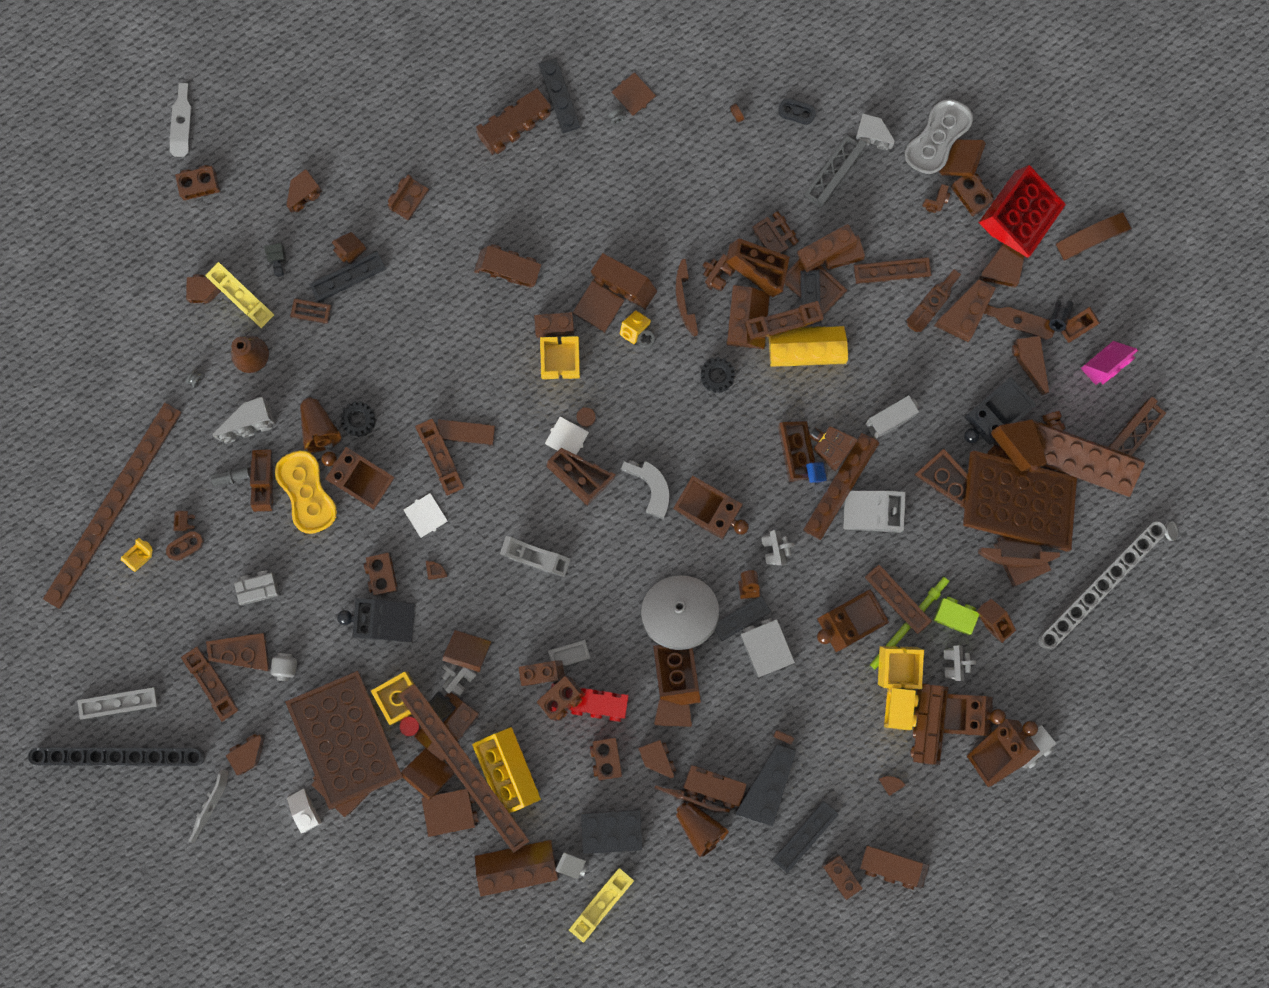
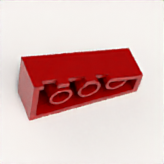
(599, 704)

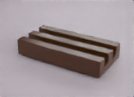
(304, 317)

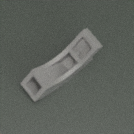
(659, 489)
(535, 557)

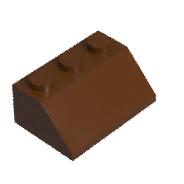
(746, 305)
(676, 675)
(457, 723)

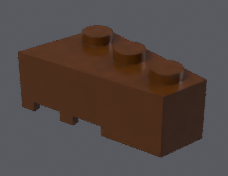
(759, 265)

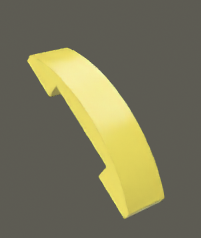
(239, 295)
(601, 905)

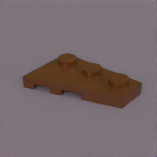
(241, 651)

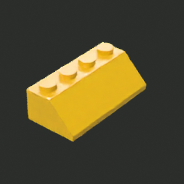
(809, 347)
(506, 770)

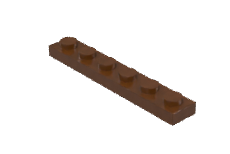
(841, 486)

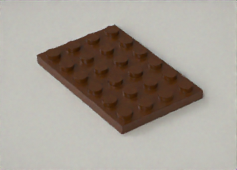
(1019, 503)
(343, 740)

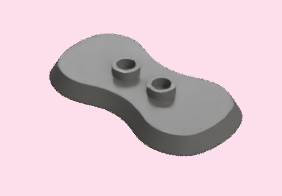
(932, 147)

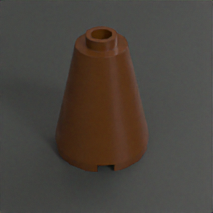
(249, 353)
(317, 427)
(700, 828)

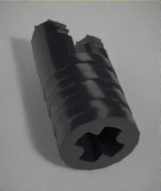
(1060, 316)

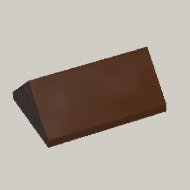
(796, 449)

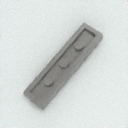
(117, 703)

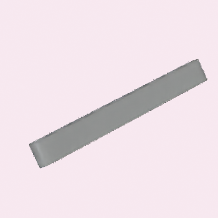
(1110, 581)

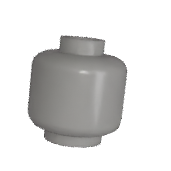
(283, 666)

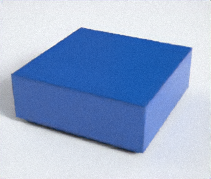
(816, 472)

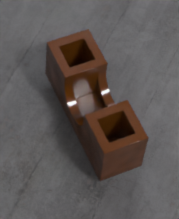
(833, 243)

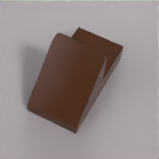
(1080, 324)

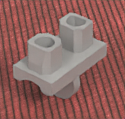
(775, 540)
(957, 671)
(452, 684)

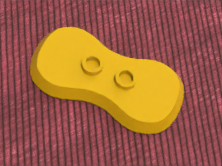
(300, 478)

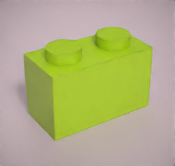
(956, 616)

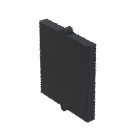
(442, 706)

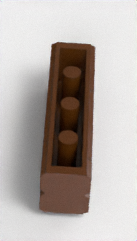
(930, 724)

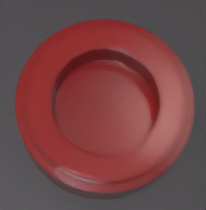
(409, 726)

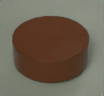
(737, 113)
(585, 417)

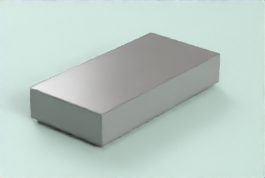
(570, 653)

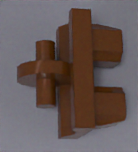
(714, 279)

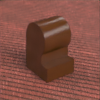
(749, 585)

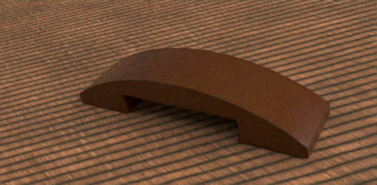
(1093, 235)
(689, 320)
(785, 321)
(440, 456)
(995, 556)
(211, 683)

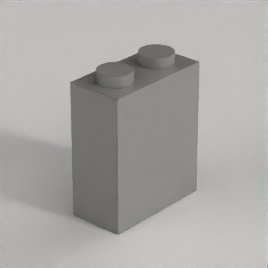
(892, 417)
(766, 647)

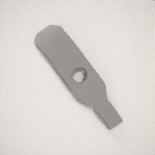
(180, 132)
(209, 804)

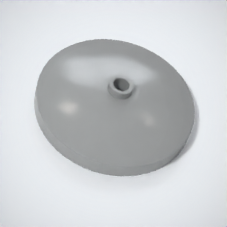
(682, 627)

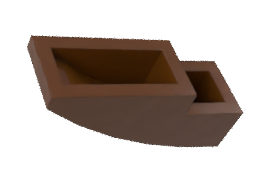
(261, 480)

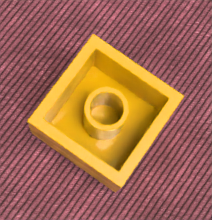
(388, 698)

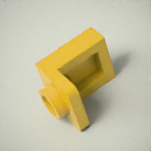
(633, 326)
(137, 555)

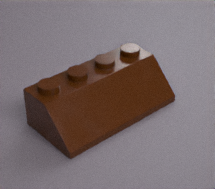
(509, 871)

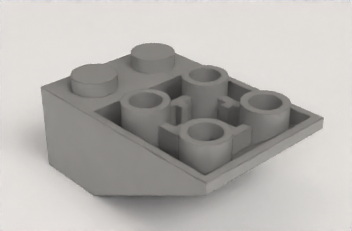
(245, 420)
(874, 511)

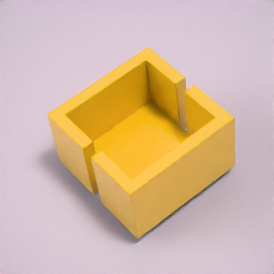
(560, 359)
(900, 666)
(900, 709)

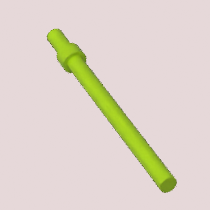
(933, 594)

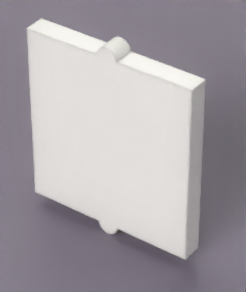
(566, 436)
(425, 515)

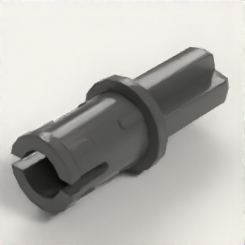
(230, 476)

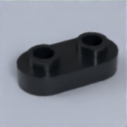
(797, 109)

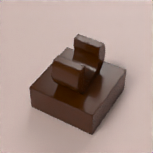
(180, 521)

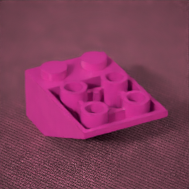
(1109, 362)

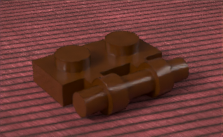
(770, 237)

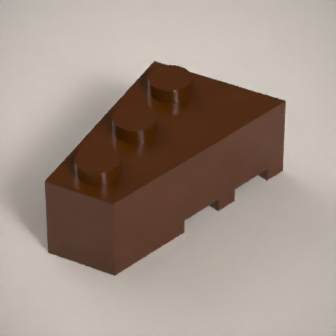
(508, 266)
(624, 281)
(967, 312)
(579, 475)
(714, 786)
(894, 868)

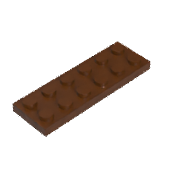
(1089, 460)

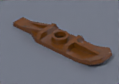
(926, 309)
(1029, 323)
(693, 799)

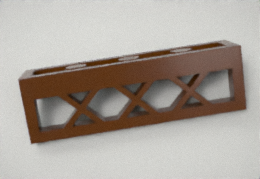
(1133, 423)

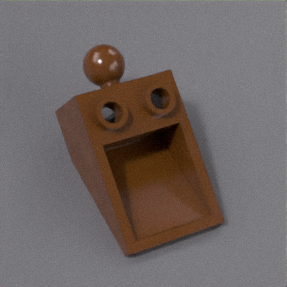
(359, 478)
(707, 506)
(851, 621)
(963, 715)
(1004, 750)

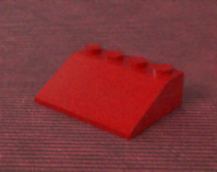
(1023, 211)

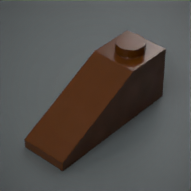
(1031, 359)

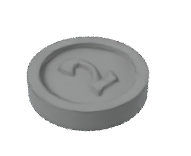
(1171, 531)

